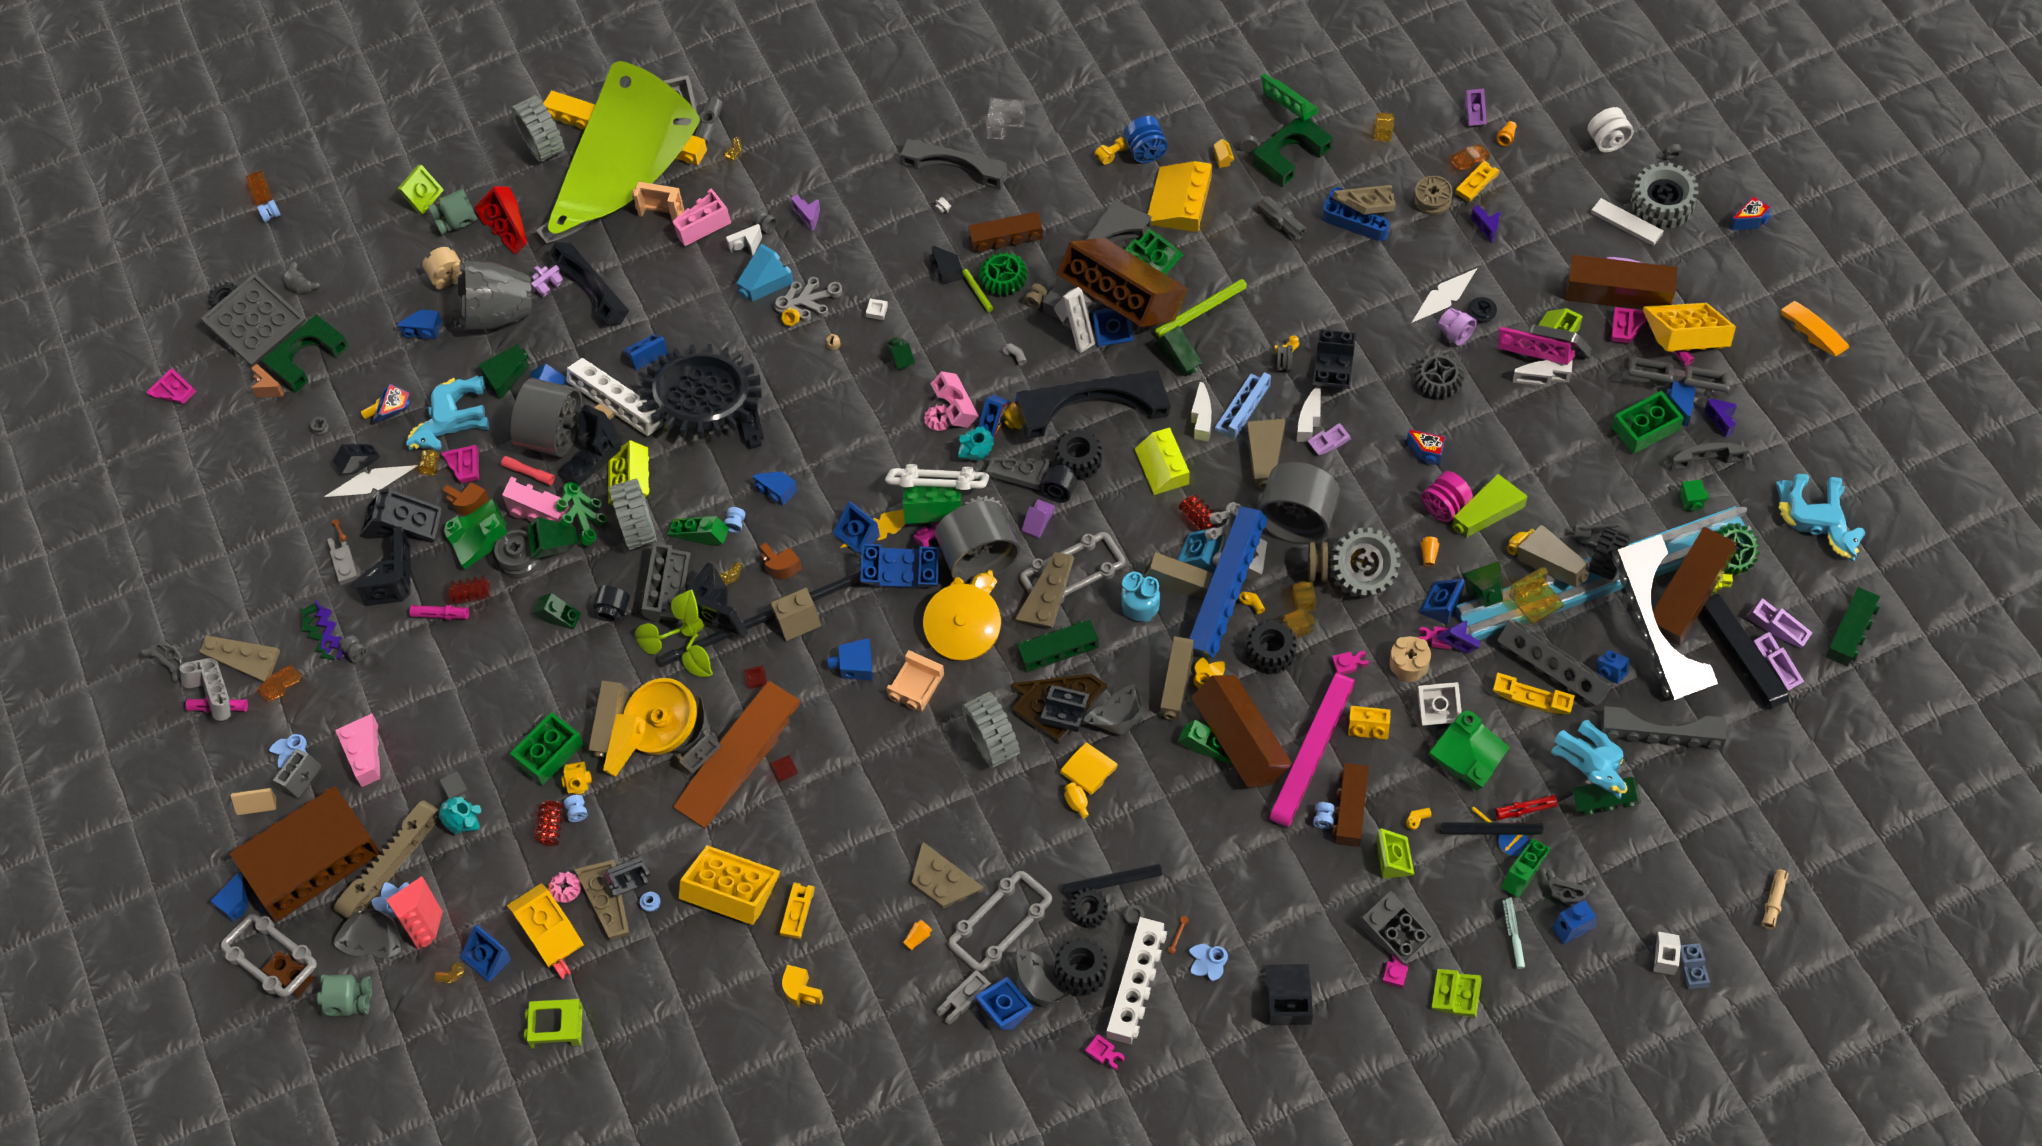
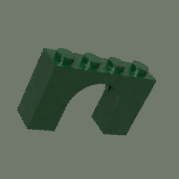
(1297, 132)
(313, 333)

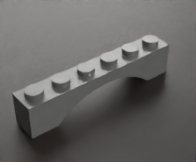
(922, 155)
(1620, 723)

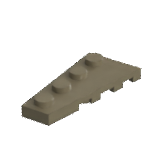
(1046, 596)
(249, 658)
(609, 909)

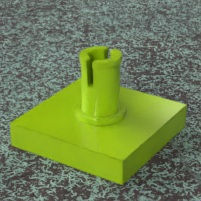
(420, 189)

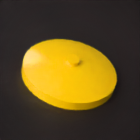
(962, 622)
(668, 714)

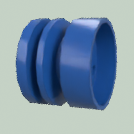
(1145, 139)

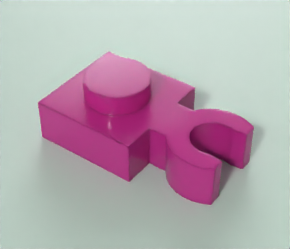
(1431, 636)
(1347, 664)
(1395, 973)
(1102, 1051)

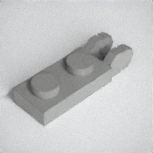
(343, 562)
(964, 996)

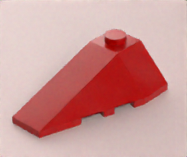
(502, 215)

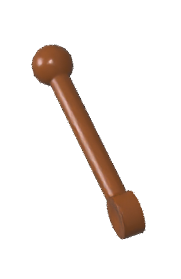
(335, 523)
(1183, 920)

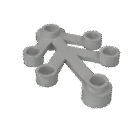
(806, 299)
(1215, 518)

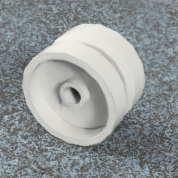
(1610, 129)

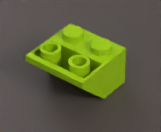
(1562, 319)

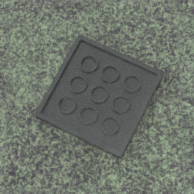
(253, 320)

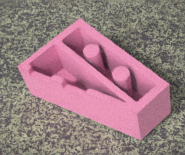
(702, 219)
(530, 504)
(361, 748)

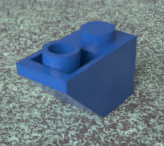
(421, 324)
(776, 485)

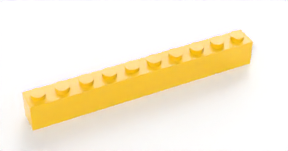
(578, 112)

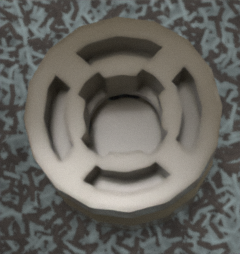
(1036, 295)

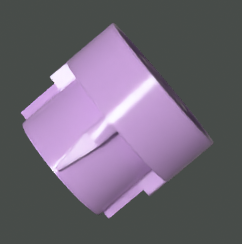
(1457, 326)

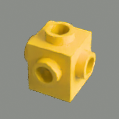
(576, 778)

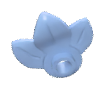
(286, 747)
(387, 891)
(1206, 963)

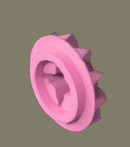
(932, 421)
(569, 893)

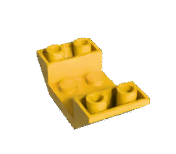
(545, 924)

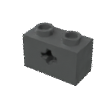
(297, 773)

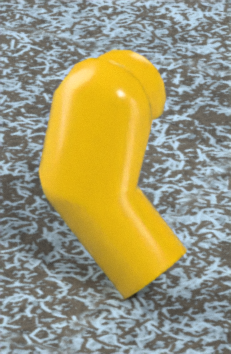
(1293, 340)
(370, 411)
(1252, 600)
(1415, 817)

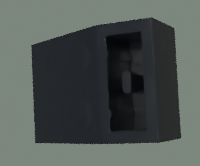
(1289, 994)

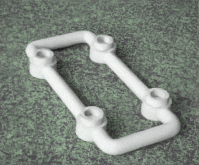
(910, 478)

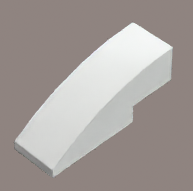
(1542, 373)
(1202, 414)
(1309, 416)

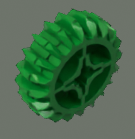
(1005, 279)
(1731, 532)

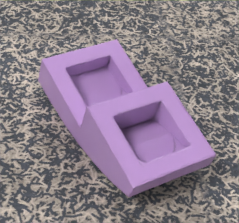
(1329, 440)

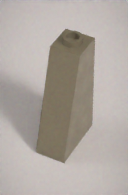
(1265, 445)
(1560, 561)
(1178, 576)
(1177, 678)
(611, 701)

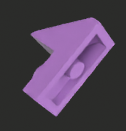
(1475, 107)
(807, 213)
(1037, 518)

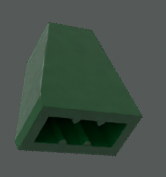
(1179, 351)
(505, 369)
(550, 537)
(1485, 584)

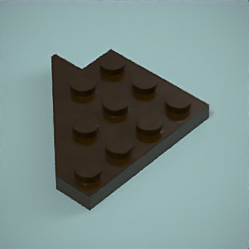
(1035, 693)

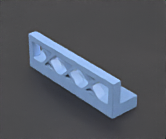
(1246, 408)

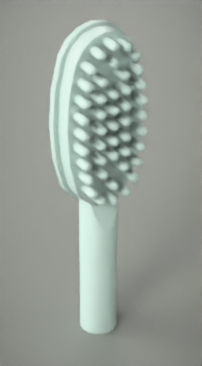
(1513, 930)

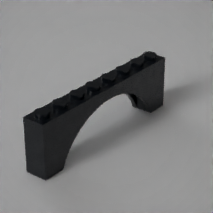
(1139, 390)

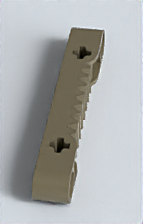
(421, 821)

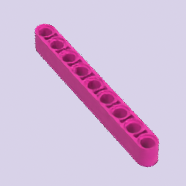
(1312, 750)

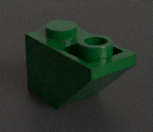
(900, 352)
(556, 611)

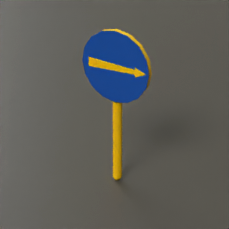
(1509, 844)

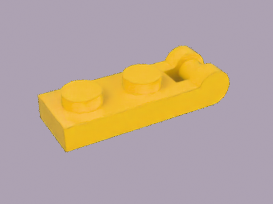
(1476, 181)
(797, 911)

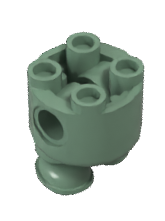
(456, 211)
(344, 996)

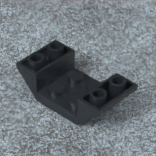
(1334, 359)

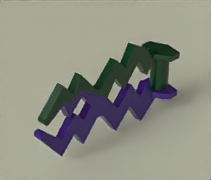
(326, 637)

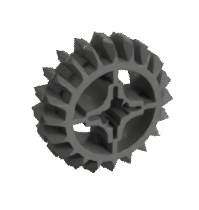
(1431, 382)

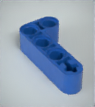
(1353, 220)

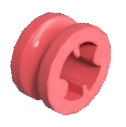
(561, 969)

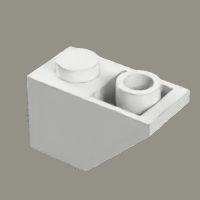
(1667, 953)

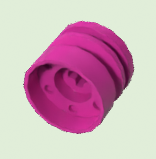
(1446, 496)

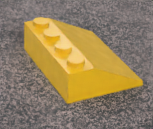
(1180, 195)
(1689, 326)
(728, 884)

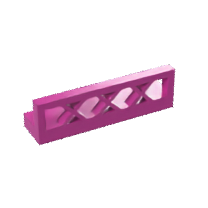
(1535, 346)

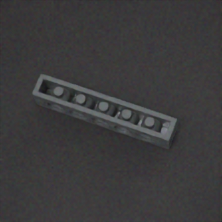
(1599, 685)

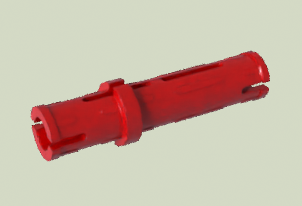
(1503, 812)

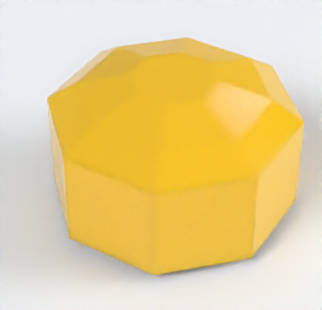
(790, 317)

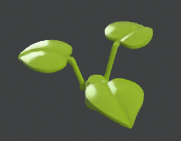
(684, 608)

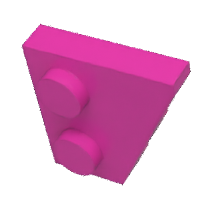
(172, 388)
(464, 463)

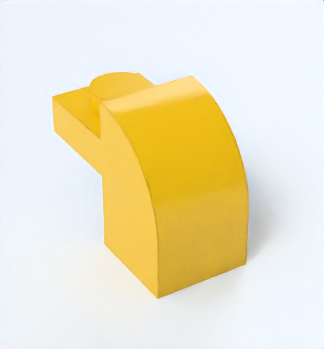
(795, 987)

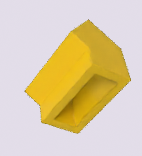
(1223, 153)

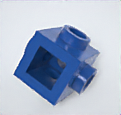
(1612, 666)

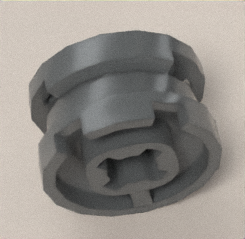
(1287, 357)

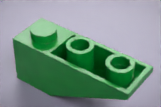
(699, 529)
(1202, 741)
(1525, 868)

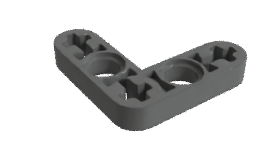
(1578, 344)

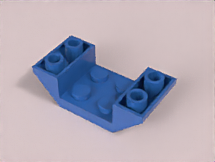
(899, 566)

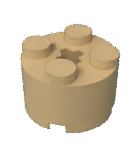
(442, 267)
(1410, 658)

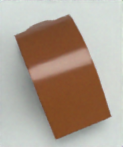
(468, 500)
(781, 565)

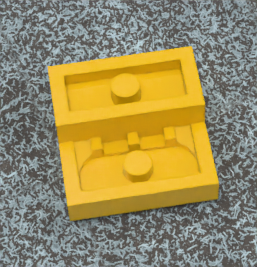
(1088, 768)

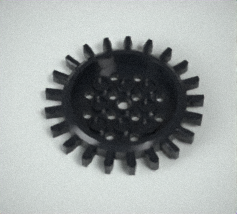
(697, 373)

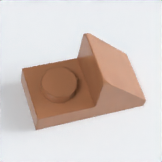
(265, 385)

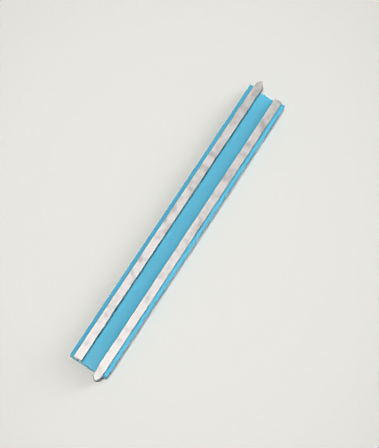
(1491, 620)

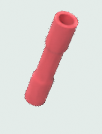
(517, 466)

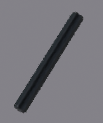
(1495, 828)
(1112, 879)

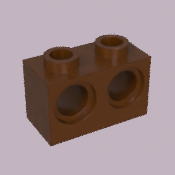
(288, 973)

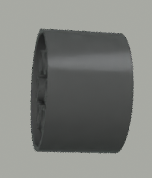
(546, 417)
(1299, 502)
(977, 540)

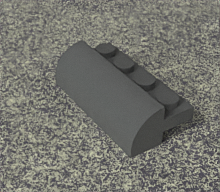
(664, 581)

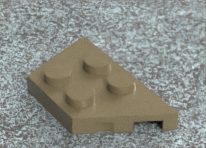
(1368, 199)
(941, 879)

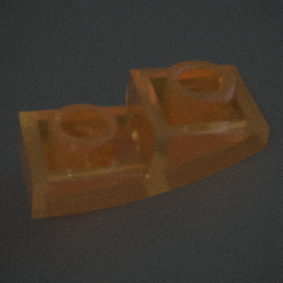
(1467, 157)
(259, 187)
(276, 684)

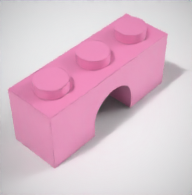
(961, 410)

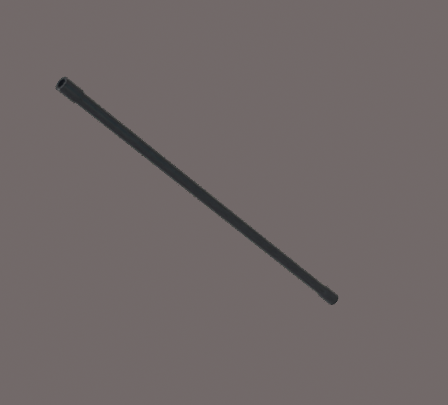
(675, 655)

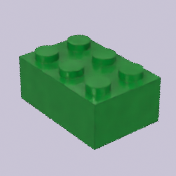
(1647, 422)
(929, 503)
(547, 748)

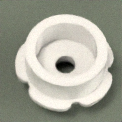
(942, 205)

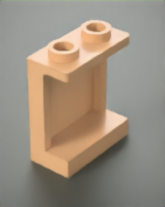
(657, 198)
(915, 681)

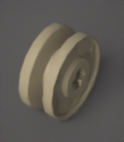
(1433, 195)
(1318, 561)

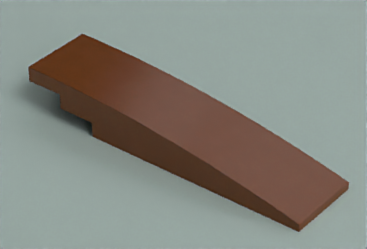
(740, 754)

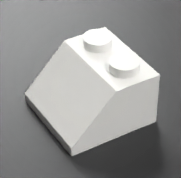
(1439, 703)

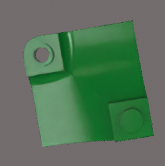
(1155, 251)
(476, 533)
(1469, 750)

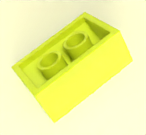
(1162, 462)
(629, 465)

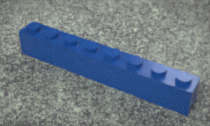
(1227, 581)

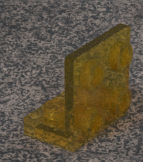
(1535, 596)

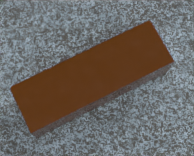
(1620, 282)
(1693, 584)
(1241, 730)

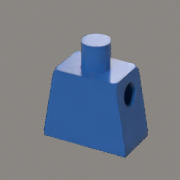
(854, 660)
(1578, 921)

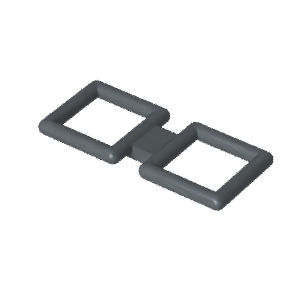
(1677, 375)

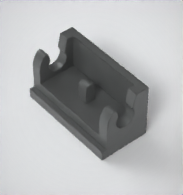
(700, 752)

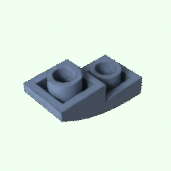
(1694, 966)

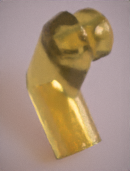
(732, 575)
(451, 976)

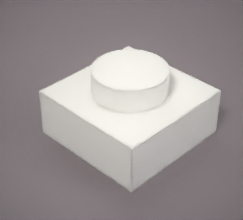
(876, 309)

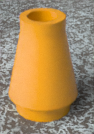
(1506, 134)
(1429, 550)
(917, 934)

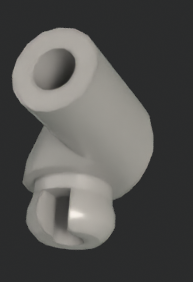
(1018, 352)

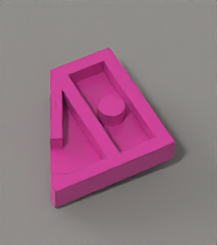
(1627, 324)
(925, 534)

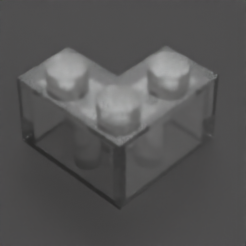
(1004, 113)

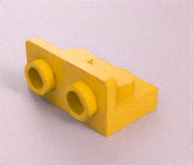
(1369, 722)

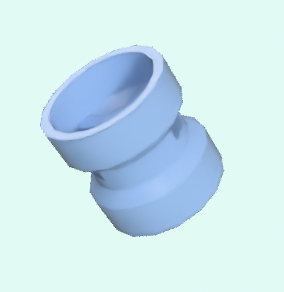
(272, 208)
(734, 519)
(575, 808)
(1324, 813)

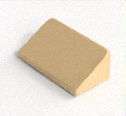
(254, 801)

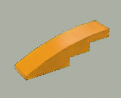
(1817, 330)

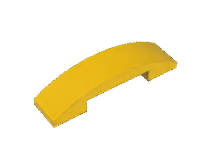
(1532, 697)

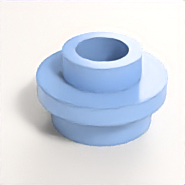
(650, 907)

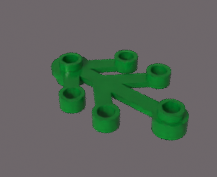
(573, 492)

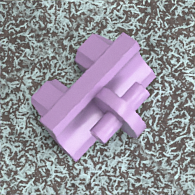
(552, 275)

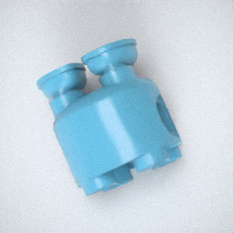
(1140, 597)

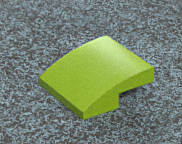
(1456, 993)

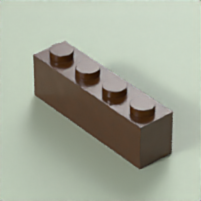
(1005, 232)
(1352, 804)

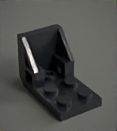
(595, 453)
(396, 509)
(382, 588)
(712, 602)

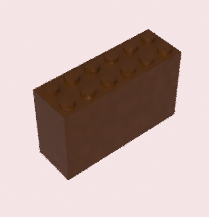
(1122, 281)
(305, 853)

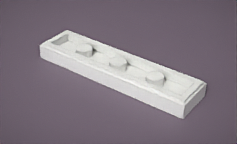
(1627, 222)
(1079, 320)

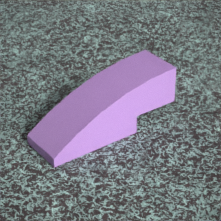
(1779, 623)
(1778, 661)

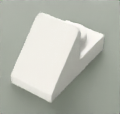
(746, 238)

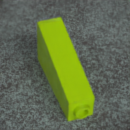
(1489, 506)

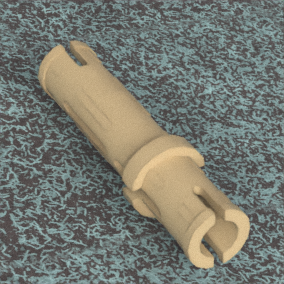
(1772, 907)

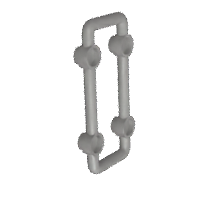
(1087, 543)
(265, 926)
(994, 953)

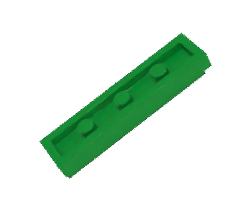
(1288, 98)

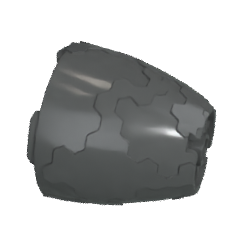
(492, 295)

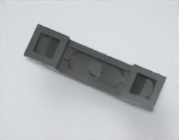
(1730, 451)

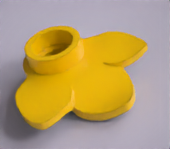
(1205, 670)

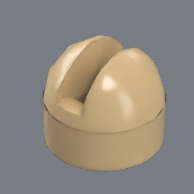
(836, 342)

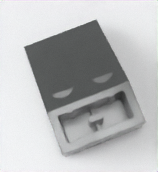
(1394, 928)

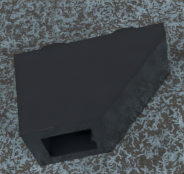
(947, 265)
(355, 457)

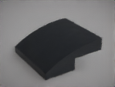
(1064, 708)

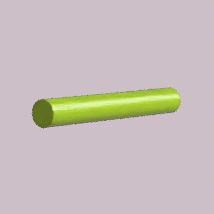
(977, 290)

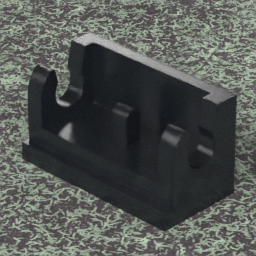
(626, 877)

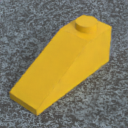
(624, 739)

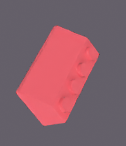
(417, 912)

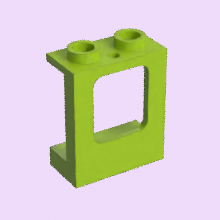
(570, 1022)

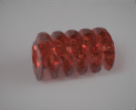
(1197, 512)
(469, 590)
(547, 823)

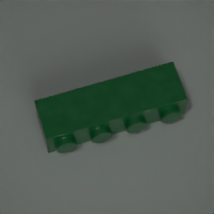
(1853, 626)
(1058, 645)

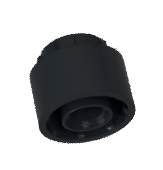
(1059, 483)
(610, 603)

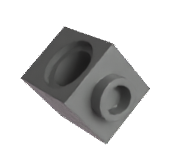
(455, 786)

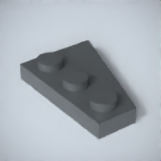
(1024, 473)

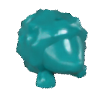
(975, 444)
(459, 815)

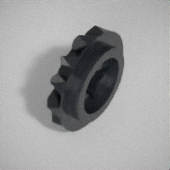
(1485, 304)

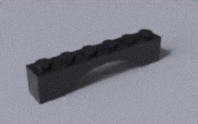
(607, 304)

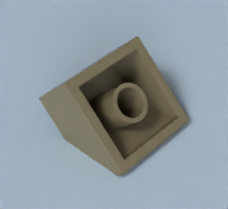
(795, 614)

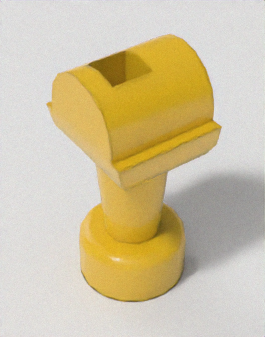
(1107, 154)

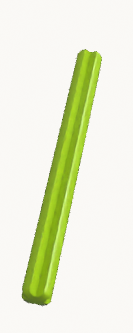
(1202, 307)

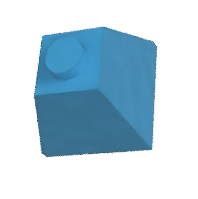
(763, 275)

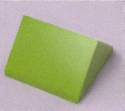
(1394, 854)

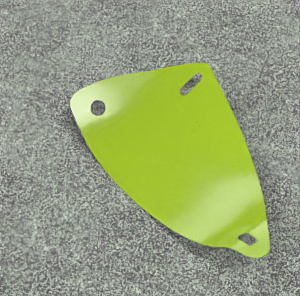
(623, 144)

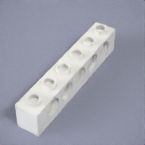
(611, 395)
(1146, 931)

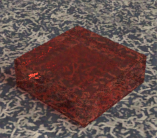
(755, 677)
(784, 768)

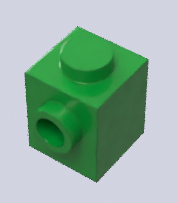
(1693, 495)

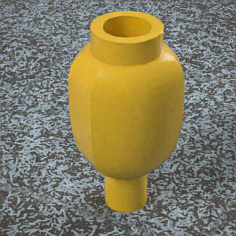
(1516, 540)
(1076, 799)

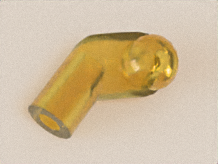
(737, 149)

